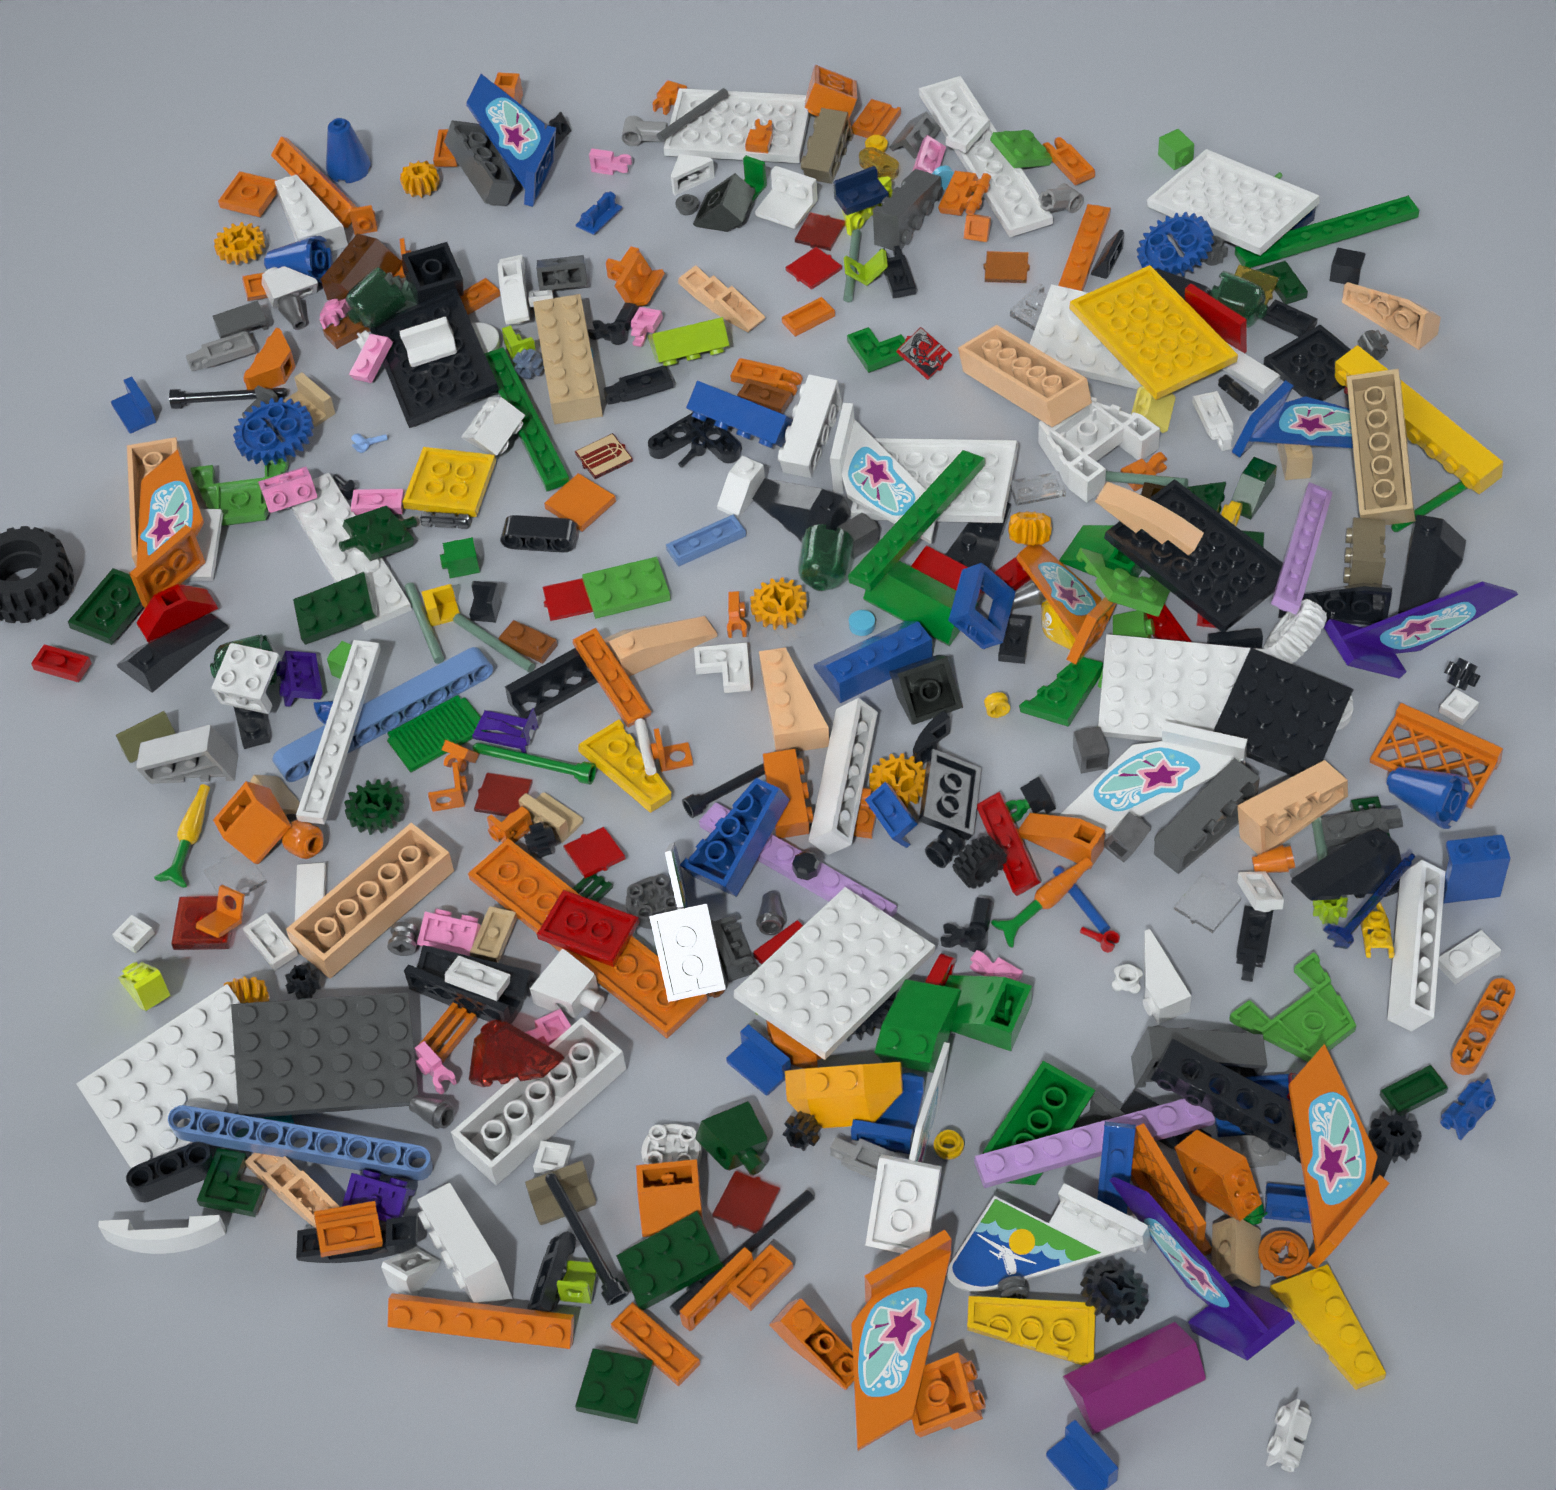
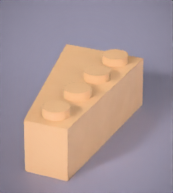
(790, 706)
(1290, 806)

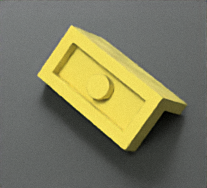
(1156, 411)

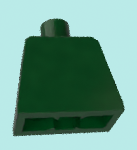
(734, 1138)

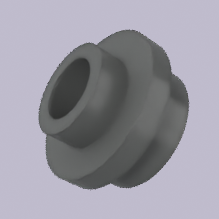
(687, 204)

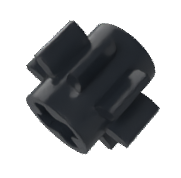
(1462, 674)
(540, 840)
(303, 981)
(802, 1130)

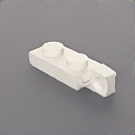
(1215, 418)

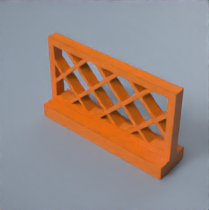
(1443, 735)
(1155, 1175)

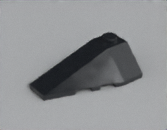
(801, 506)
(1432, 561)
(1353, 603)
(165, 656)
(1352, 869)

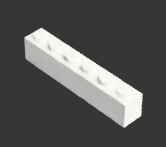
(843, 777)
(1416, 946)

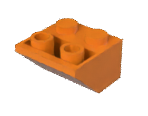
(252, 821)
(667, 1194)

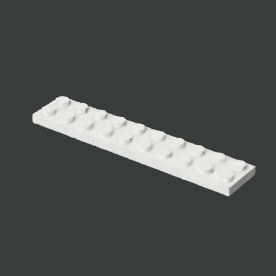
(1010, 191)

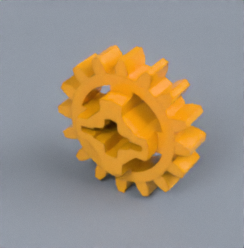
(239, 243)
(778, 603)
(910, 774)

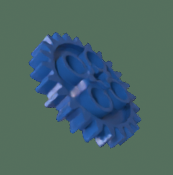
(1190, 235)
(260, 442)

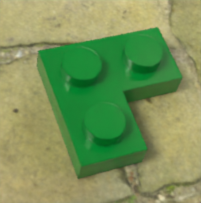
(872, 352)

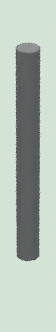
(691, 115)

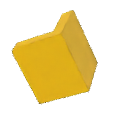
(440, 604)

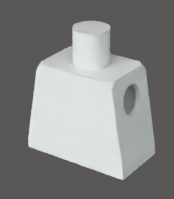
(567, 986)

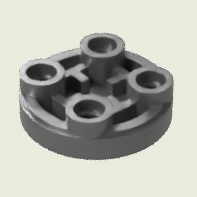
(649, 898)

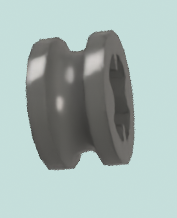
(1013, 1287)

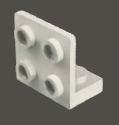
(789, 199)
(245, 678)

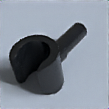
(696, 450)
(347, 486)

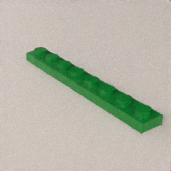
(1333, 230)
(532, 431)
(916, 520)

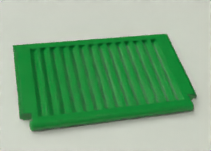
(424, 736)

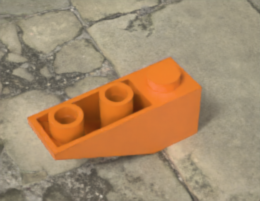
(1064, 836)
(815, 1342)

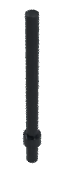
(751, 1244)

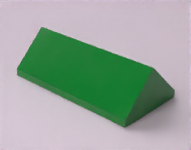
(918, 598)
(1044, 1108)

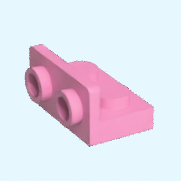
(288, 489)
(448, 933)

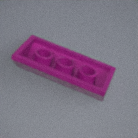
(1135, 1377)

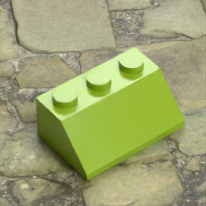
(689, 341)

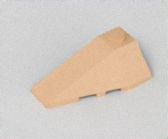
(1395, 314)
(652, 644)

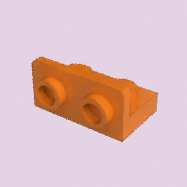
(638, 281)

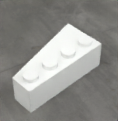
(308, 214)
(810, 426)

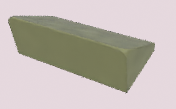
(147, 730)

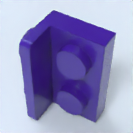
(299, 676)
(389, 1196)

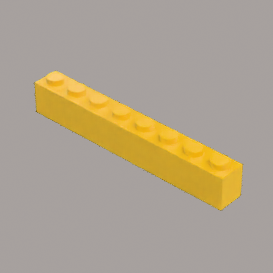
(1432, 429)

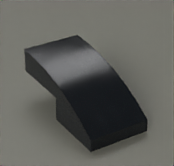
(929, 737)

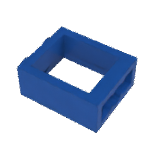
(963, 613)

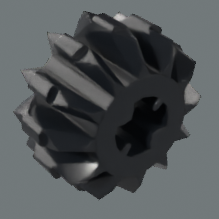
(1387, 1127)

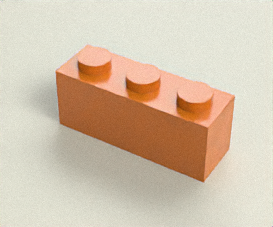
(784, 772)

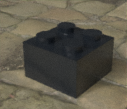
(431, 272)

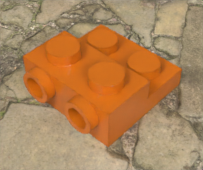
(947, 1396)

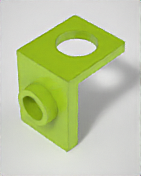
(870, 270)
(578, 1282)

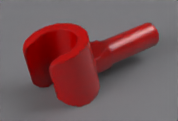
(1103, 939)

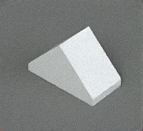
(691, 172)
(409, 1271)

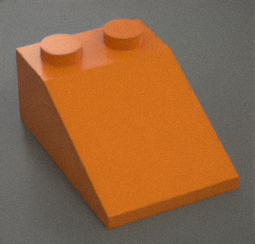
(830, 91)

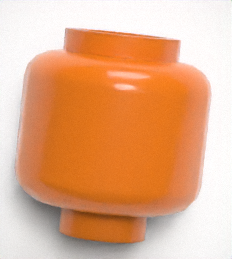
(303, 839)

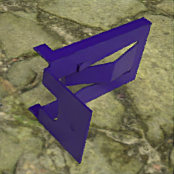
(499, 723)

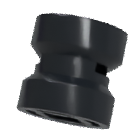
(942, 850)

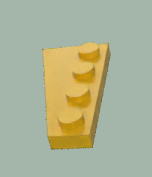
(622, 762)
(1325, 1313)
(1044, 1326)

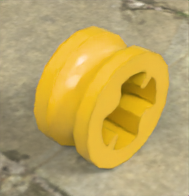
(997, 705)

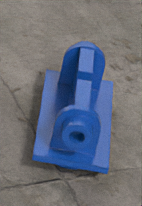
(599, 214)
(1477, 1100)

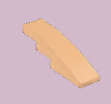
(720, 299)
(1143, 513)
(290, 1185)

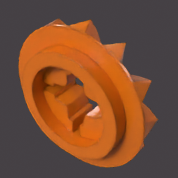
(1275, 1243)

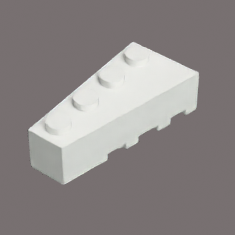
(463, 1247)

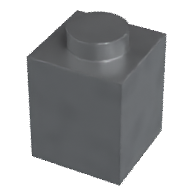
(864, 533)
(1090, 749)
(1127, 836)

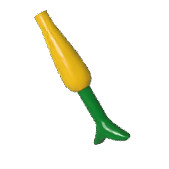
(187, 834)

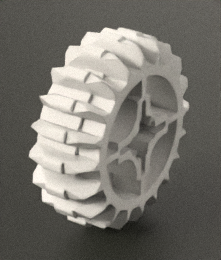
(1296, 632)

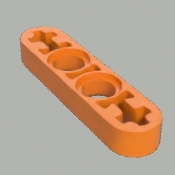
(1486, 1027)

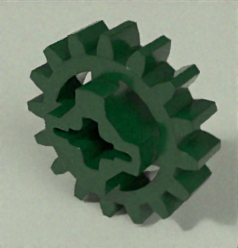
(374, 806)

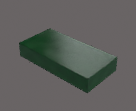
(1414, 1091)

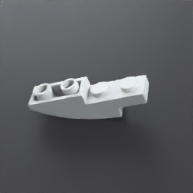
(513, 289)

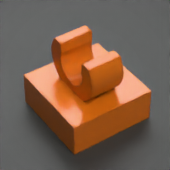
(977, 227)
(458, 753)

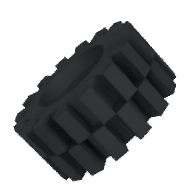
(979, 862)

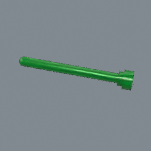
(1433, 504)
(584, 771)

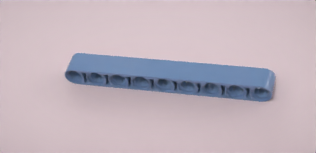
(392, 709)
(290, 1133)

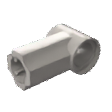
(637, 130)
(1061, 198)

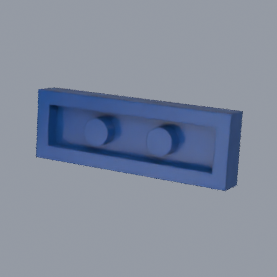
(1115, 1162)

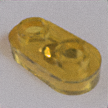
(883, 162)

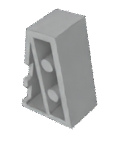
(187, 754)

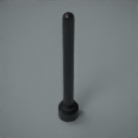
(181, 398)
(697, 803)
(612, 1288)

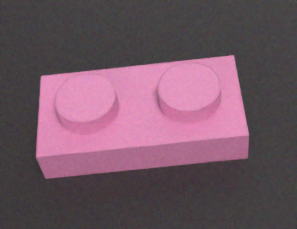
(929, 155)
(370, 358)
(371, 499)

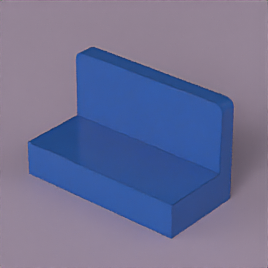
(133, 407)
(892, 813)
(759, 1061)
(1286, 1203)
(1082, 1460)

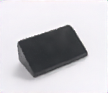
(1109, 256)

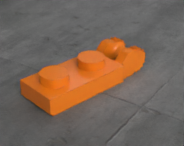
(1070, 161)
(766, 374)

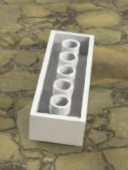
(528, 1111)

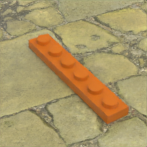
(329, 194)
(1085, 247)
(480, 1321)

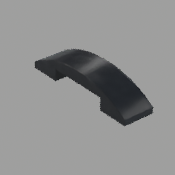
(397, 1236)

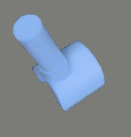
(362, 444)

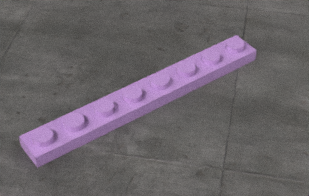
(1301, 548)
(780, 855)
(1084, 1142)

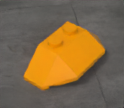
(844, 1092)

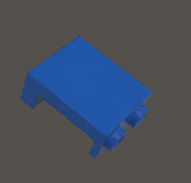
(1475, 868)
(898, 1124)

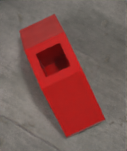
(173, 609)

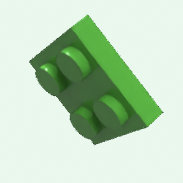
(1021, 148)

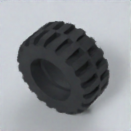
(42, 589)

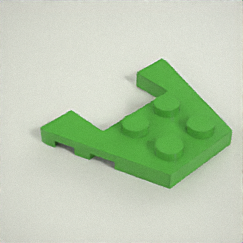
(238, 500)
(1122, 588)
(1309, 1022)

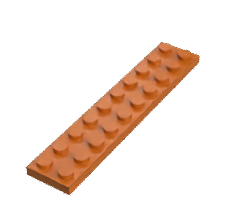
(531, 892)

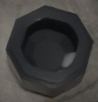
(806, 865)

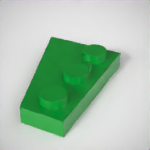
(1066, 694)

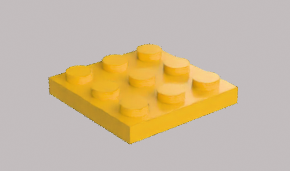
(449, 481)

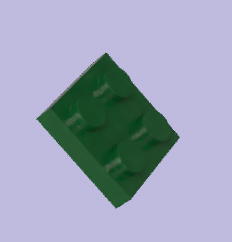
(614, 1386)

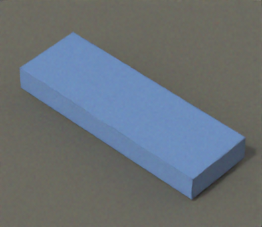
(705, 540)

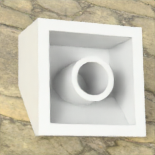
(494, 426)

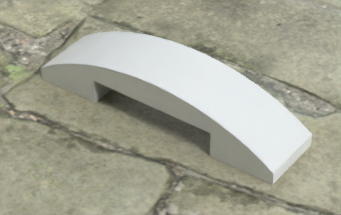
(199, 1232)

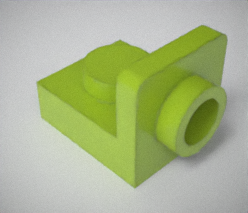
(514, 342)

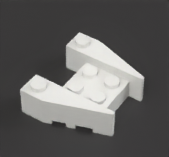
(1087, 437)

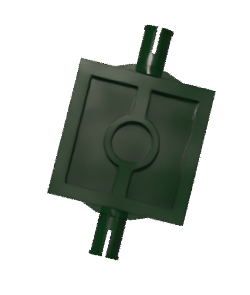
(377, 533)

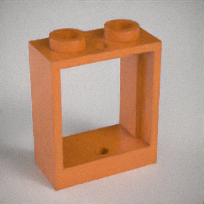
(1220, 1175)

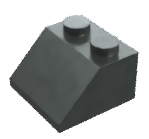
(725, 205)
(926, 688)

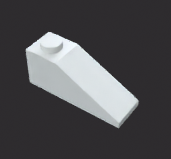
(1163, 988)

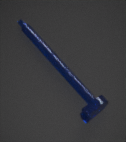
(1343, 936)

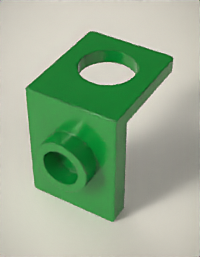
(755, 174)

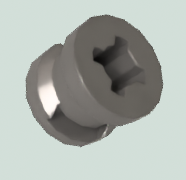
(403, 939)

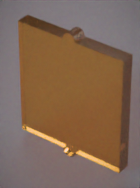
(1006, 267)

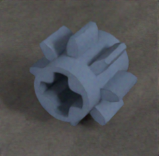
(528, 364)

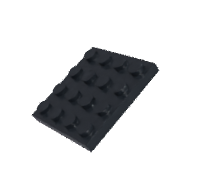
(1283, 712)

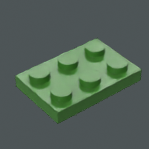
(626, 587)

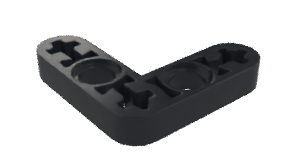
(665, 444)

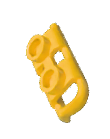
(1378, 938)

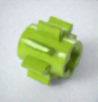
(1330, 910)

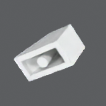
(285, 281)
(741, 486)

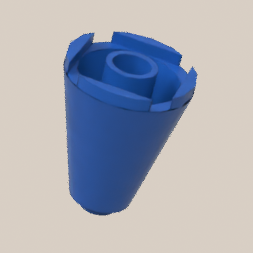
(345, 153)
(304, 256)
(1431, 793)

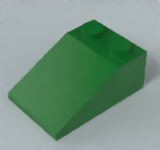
(917, 1025)

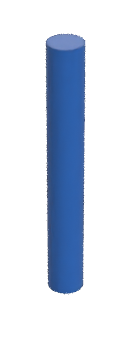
(1085, 905)

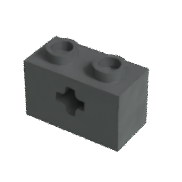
(561, 273)

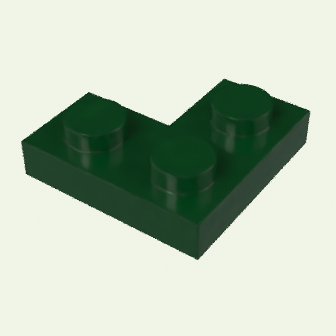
(1289, 286)
(223, 1187)

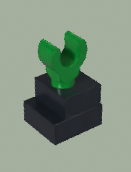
(1035, 798)

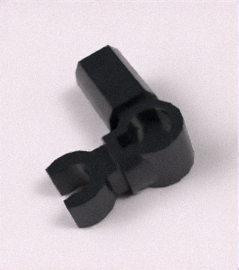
(617, 330)
(974, 936)

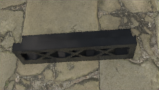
(549, 676)
(438, 962)
(487, 1009)

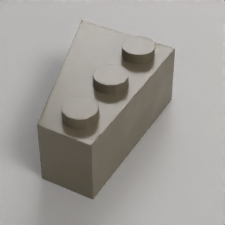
(826, 145)
(1365, 551)

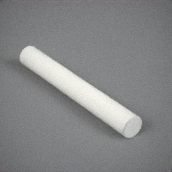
(645, 747)

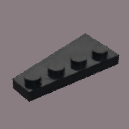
(978, 542)

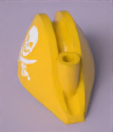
(1054, 627)

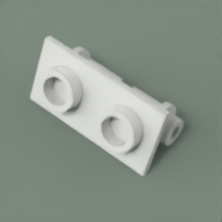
(1282, 1448)

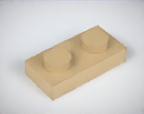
(493, 934)

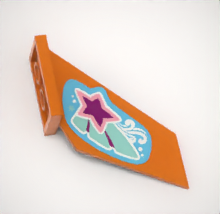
(166, 530)
(1070, 598)
(1333, 1154)
(895, 1335)

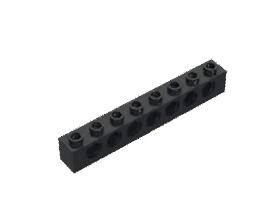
(1233, 1089)

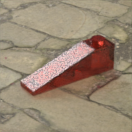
(508, 1053)

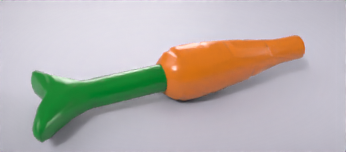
(1045, 898)

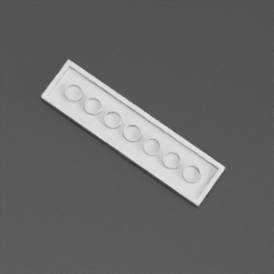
(323, 524)

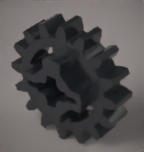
(1114, 1292)

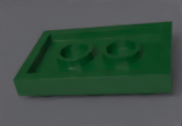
(108, 608)
(334, 608)
(669, 1261)

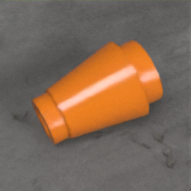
(1275, 860)

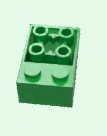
(1092, 539)
(990, 1008)

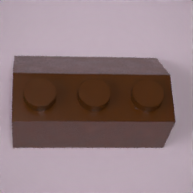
(355, 263)

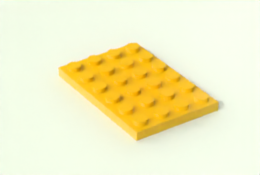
(1153, 332)

